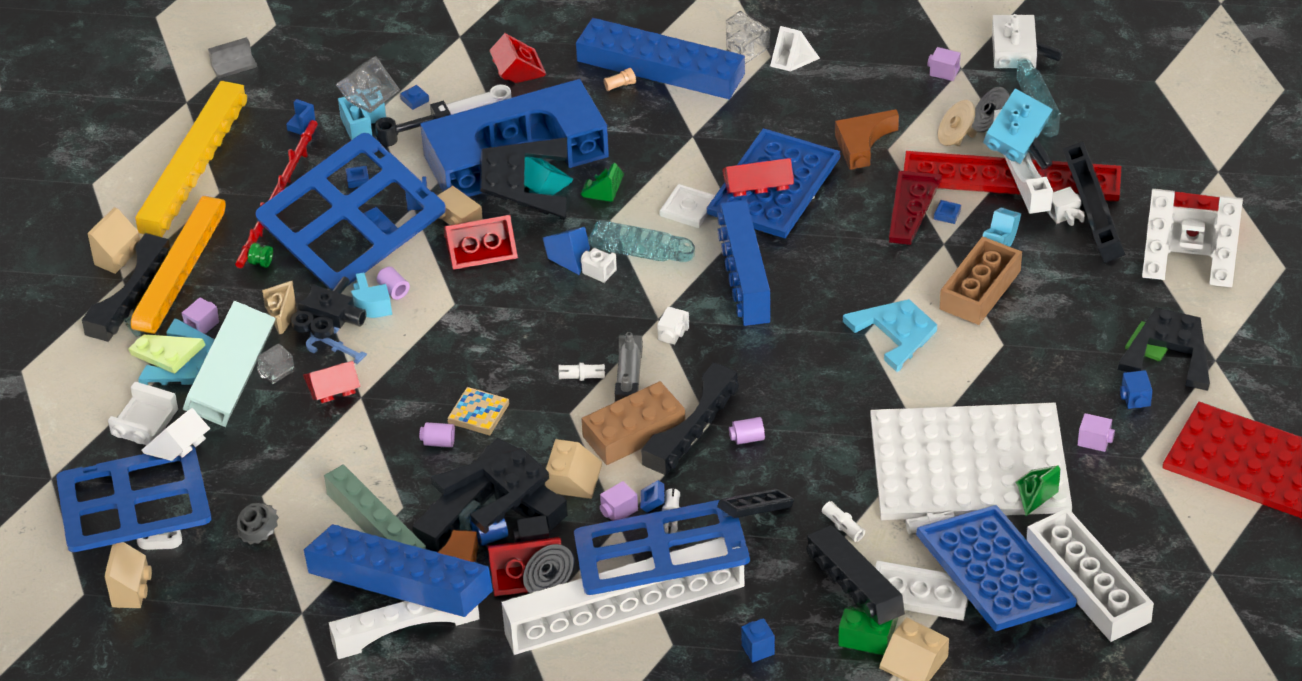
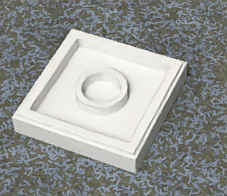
(687, 206)

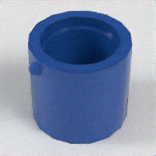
(496, 532)

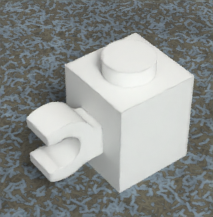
(1066, 206)

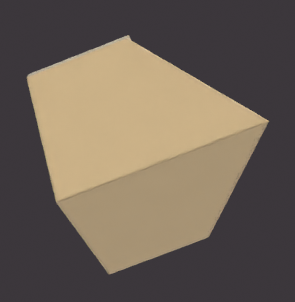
(280, 304)

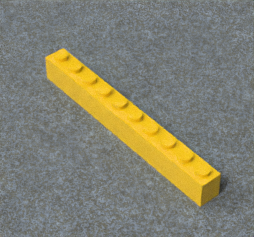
(191, 159)

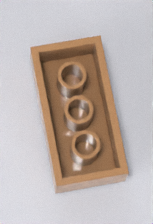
(980, 280)
(631, 422)

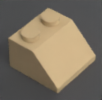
(113, 241)
(572, 469)
(127, 576)
(915, 652)

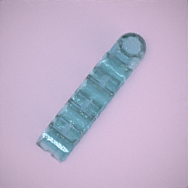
(1034, 86)
(640, 242)

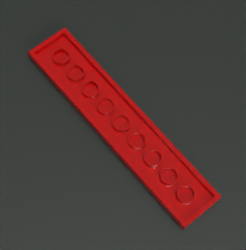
(994, 174)

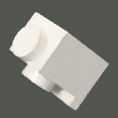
(598, 264)
(672, 325)

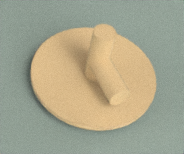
(957, 123)

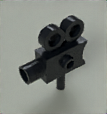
(325, 310)

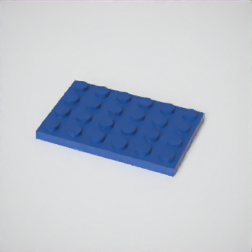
(780, 210)
(996, 567)

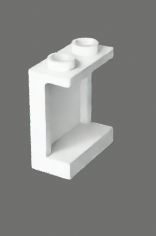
(144, 414)

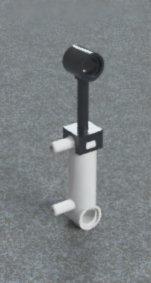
(388, 130)

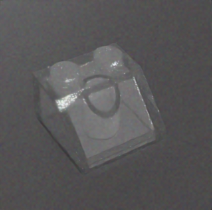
(368, 85)

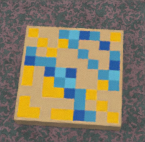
(478, 411)

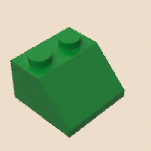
(863, 633)

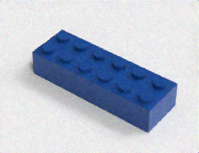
(744, 263)

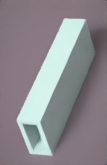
(229, 363)

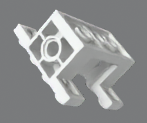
(1216, 235)

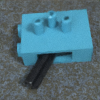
(1018, 127)

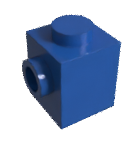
(1136, 389)
(758, 640)

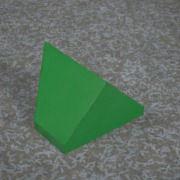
(605, 185)
(1038, 487)

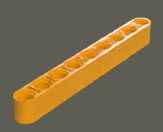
(178, 265)

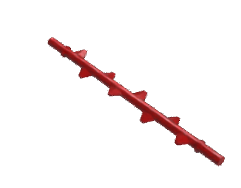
(294, 157)

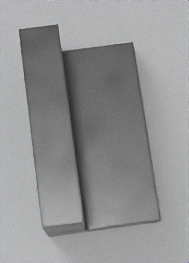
(231, 57)

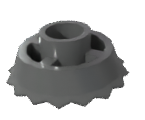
(256, 522)

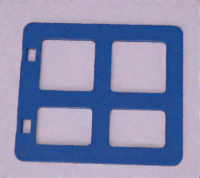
(347, 208)
(126, 499)
(658, 543)

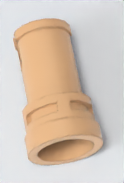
(624, 78)

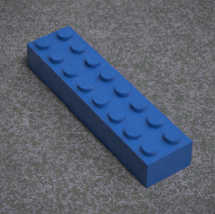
(661, 58)
(398, 570)

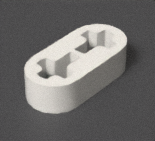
(161, 541)

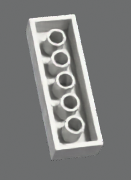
(1090, 574)

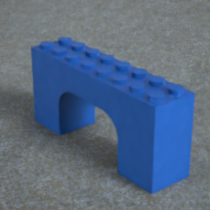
(561, 111)

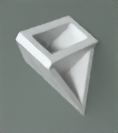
(792, 50)

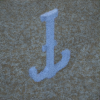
(336, 346)

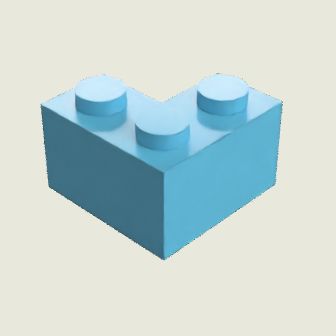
(358, 120)

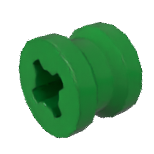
(260, 255)

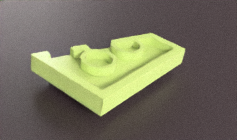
(166, 351)

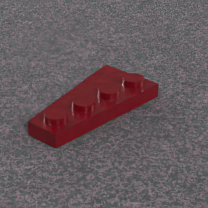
(911, 203)

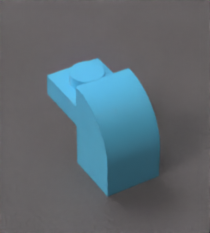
(1003, 226)
(372, 299)

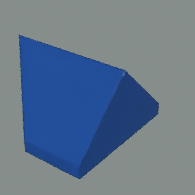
(567, 248)

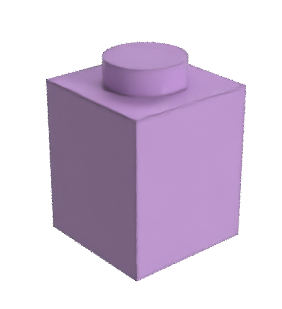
(944, 63)
(201, 315)
(1095, 432)
(618, 502)

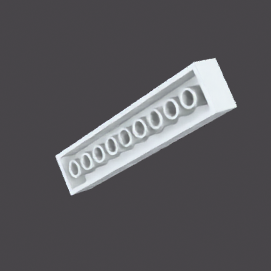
(569, 612)

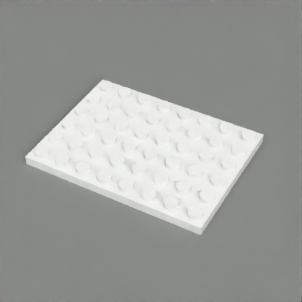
(964, 458)

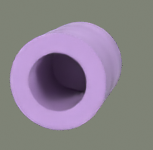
(395, 283)
(747, 430)
(437, 434)

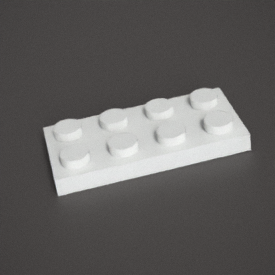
(926, 590)

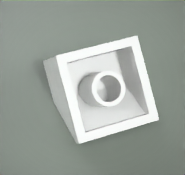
(178, 437)

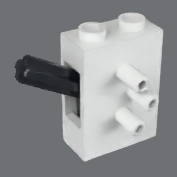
(1016, 39)

